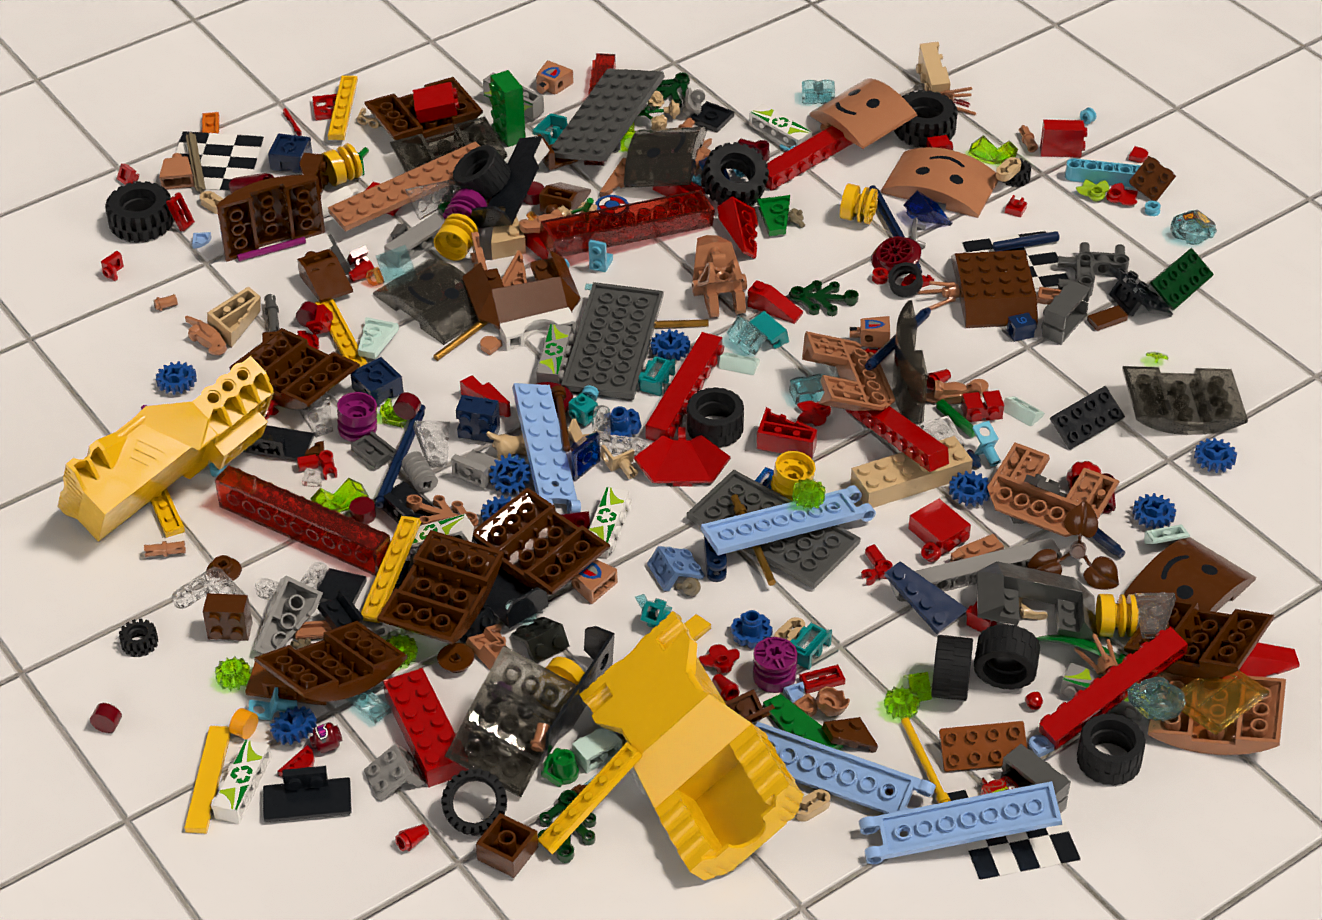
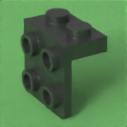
(542, 638)

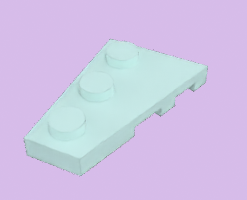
(375, 337)

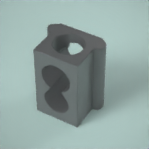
(398, 230)

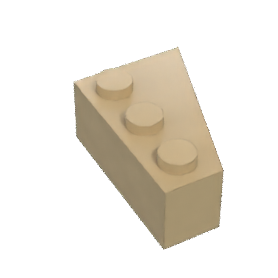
(930, 68)
(507, 240)
(235, 315)

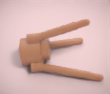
(950, 93)
(950, 291)
(1104, 661)

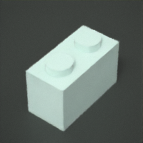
(596, 748)

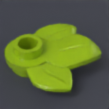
(1093, 191)

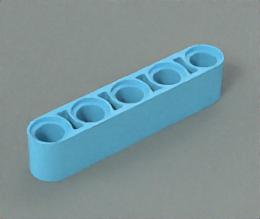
(1098, 171)

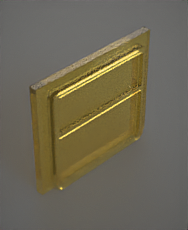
(1221, 700)

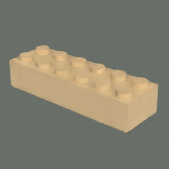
(902, 477)

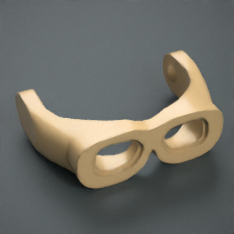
(368, 120)
(1026, 612)

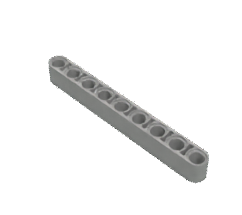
(964, 571)

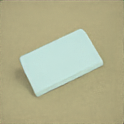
(738, 363)
(1022, 411)
(1165, 534)

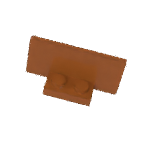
(263, 683)
(979, 745)

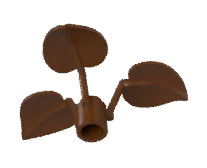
(1082, 522)

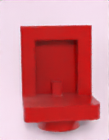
(111, 265)
(322, 320)

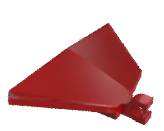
(682, 460)

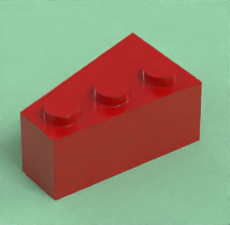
(783, 435)

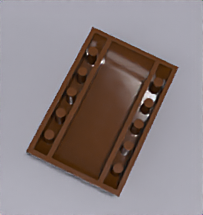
(994, 287)

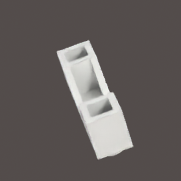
(518, 331)

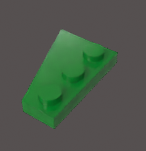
(775, 213)

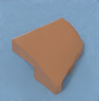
(487, 645)

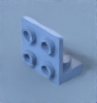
(670, 563)

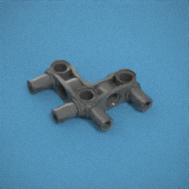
(1089, 264)

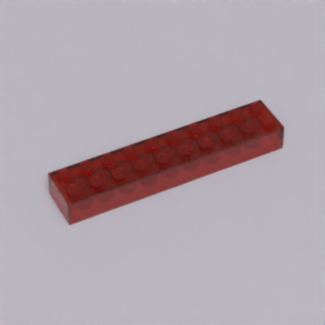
(627, 223)
(302, 519)

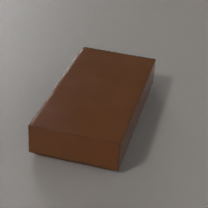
(1107, 318)

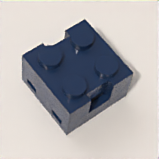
(288, 151)
(377, 380)
(477, 418)

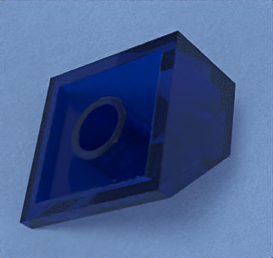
(926, 210)
(584, 455)

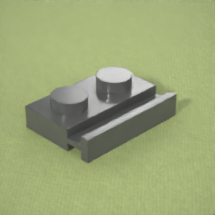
(373, 449)

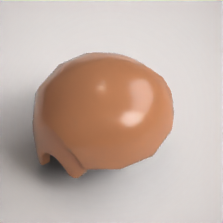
(831, 701)

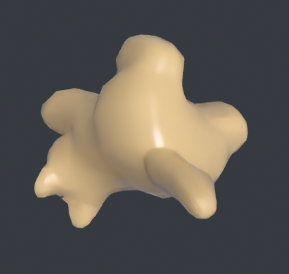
(507, 444)

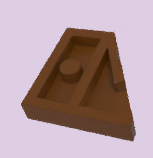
(849, 733)

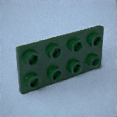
(1181, 278)

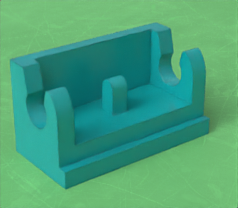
(771, 329)

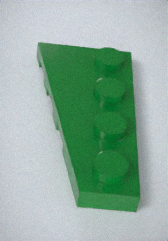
(795, 721)

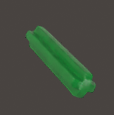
(956, 417)

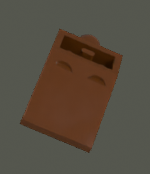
(315, 165)
(562, 194)
(324, 275)

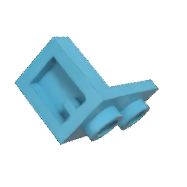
(598, 256)

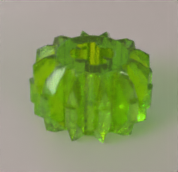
(808, 493)
(406, 645)
(232, 673)
(901, 702)

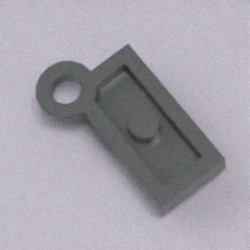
(335, 249)
(1040, 481)

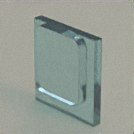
(395, 263)

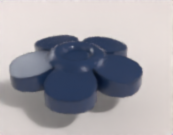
(976, 459)

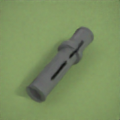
(272, 312)

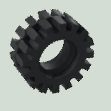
(1022, 176)
(138, 629)

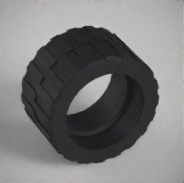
(482, 171)
(716, 403)
(1007, 656)
(952, 667)
(1105, 767)

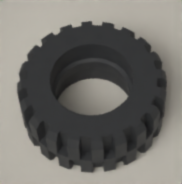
(934, 118)
(739, 158)
(139, 211)

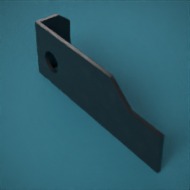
(523, 171)
(524, 599)
(600, 647)

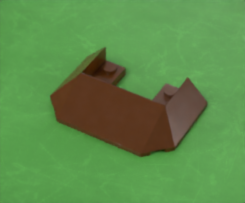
(500, 304)

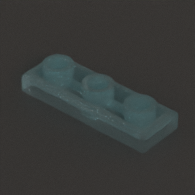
(370, 705)

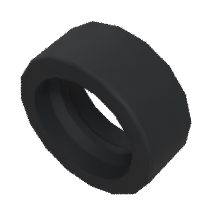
(908, 290)

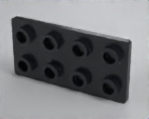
(1132, 293)
(1087, 417)
(282, 443)
(396, 502)
(306, 795)

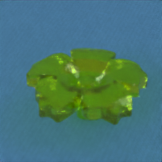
(1157, 356)

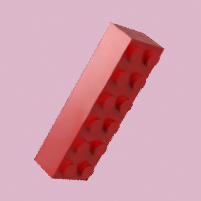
(422, 724)

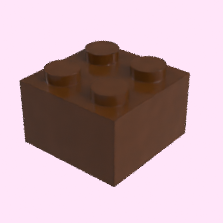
(227, 616)
(507, 845)

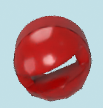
(1034, 700)

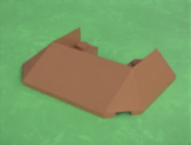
(857, 387)
(1036, 505)

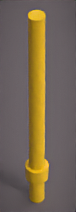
(941, 796)

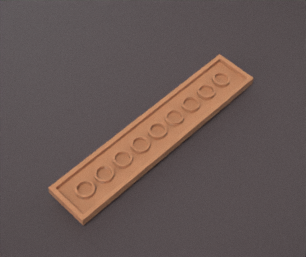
(392, 193)

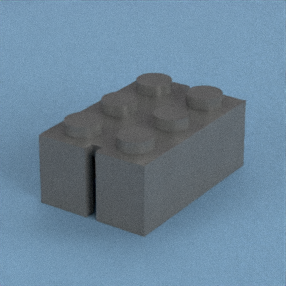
(1065, 312)
(1029, 769)

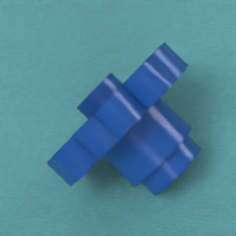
(624, 422)
(751, 628)

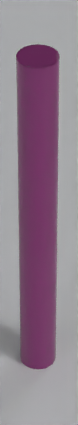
(273, 248)

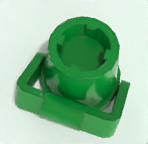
(563, 769)

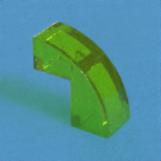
(986, 152)
(342, 497)

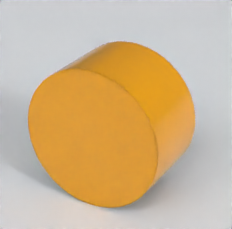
(243, 723)

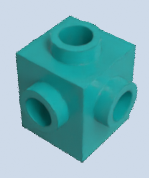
(582, 409)
(651, 609)

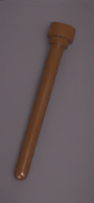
(559, 395)

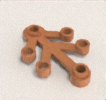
(415, 503)

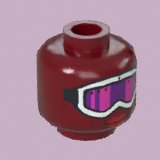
(326, 737)

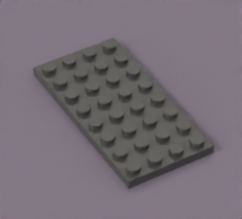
(606, 114)
(613, 340)
(804, 556)

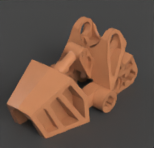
(718, 272)

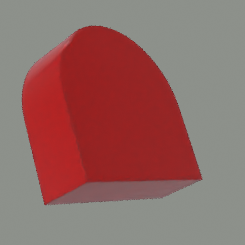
(1138, 154)

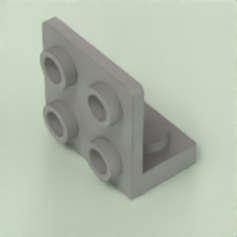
(473, 467)
(392, 771)

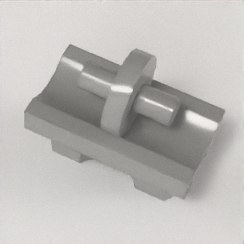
(693, 101)

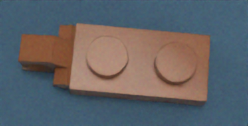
(982, 546)

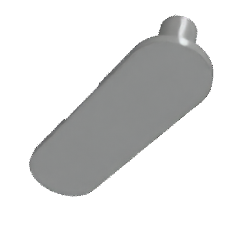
(914, 234)

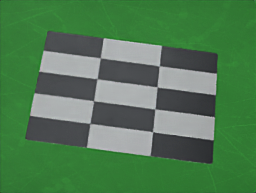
(223, 156)
(1041, 258)
(1020, 850)

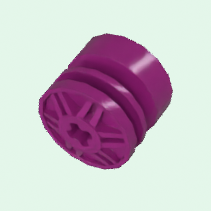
(463, 203)
(356, 416)
(774, 664)

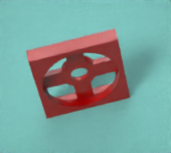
(319, 110)

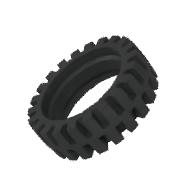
(461, 779)

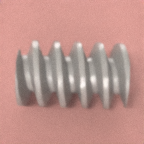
(419, 472)

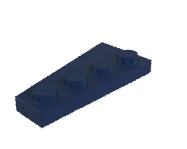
(927, 600)

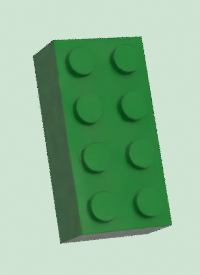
(507, 107)

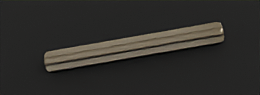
(195, 162)

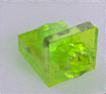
(389, 416)

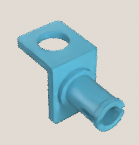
(987, 443)
(271, 707)

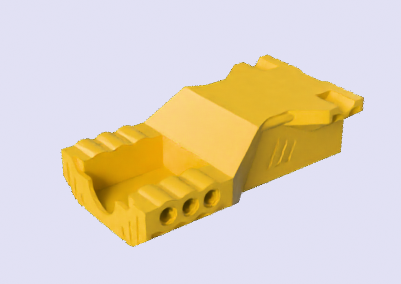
(163, 445)
(701, 762)

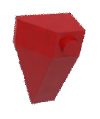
(740, 223)
(1269, 659)

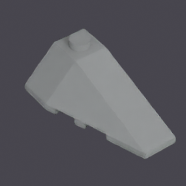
(287, 612)

